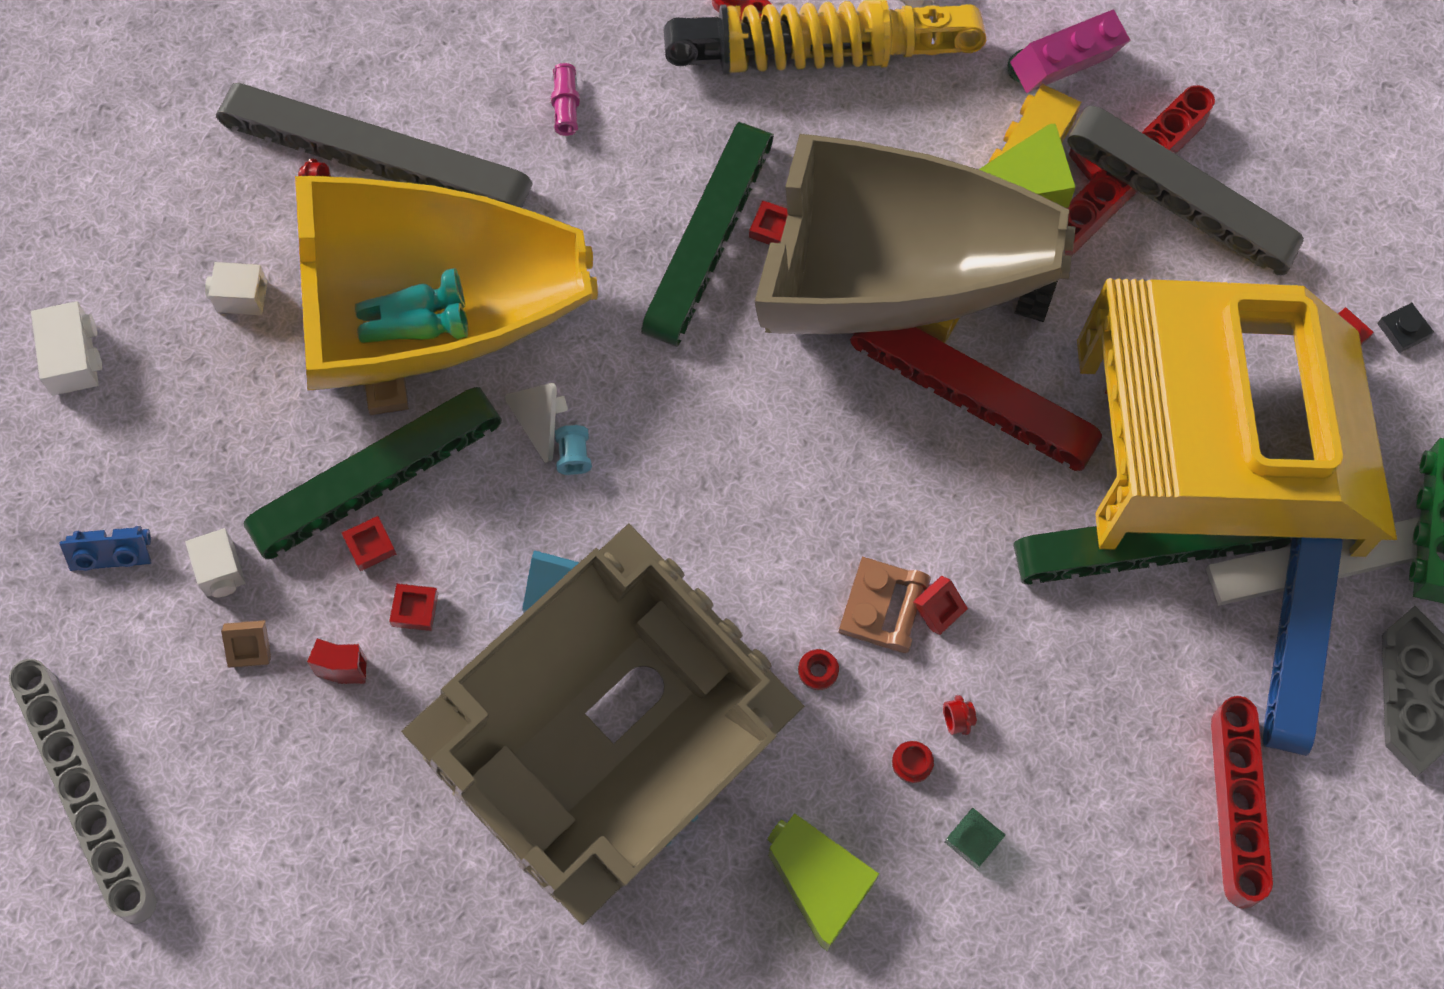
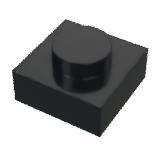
(1405, 327)

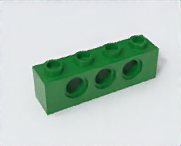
(1428, 534)

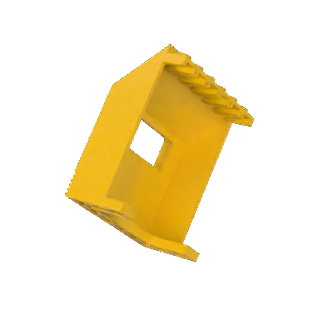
(1189, 422)

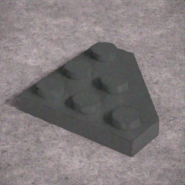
(1414, 690)

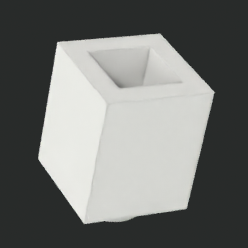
(237, 288)
(215, 563)

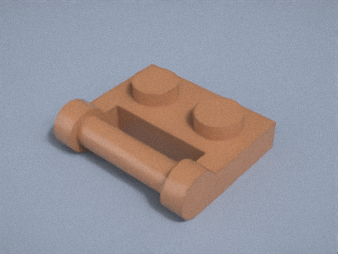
(870, 603)

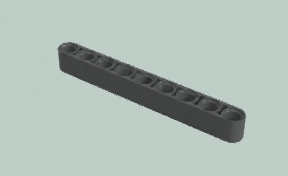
(367, 145)

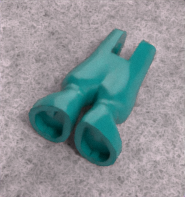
(412, 312)

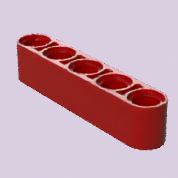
(1232, 819)

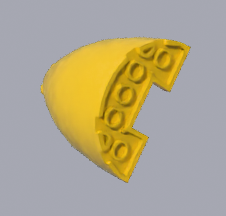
(389, 235)

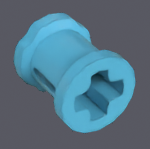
(572, 450)

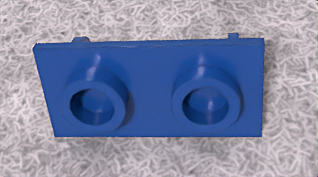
(96, 550)

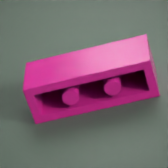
(1070, 50)

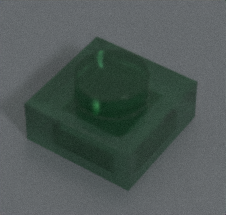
(974, 838)

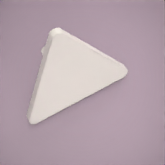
(536, 413)

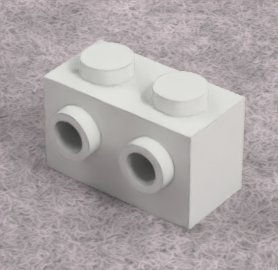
(66, 348)

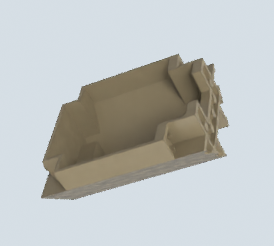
(543, 774)

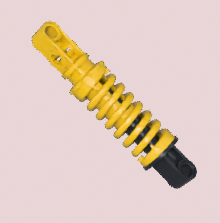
(821, 34)

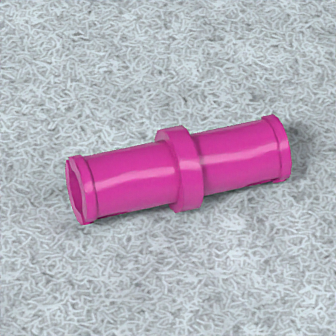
(565, 99)

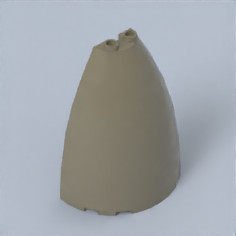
(902, 241)

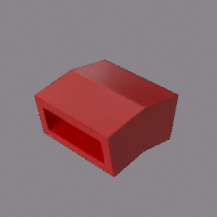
(338, 662)

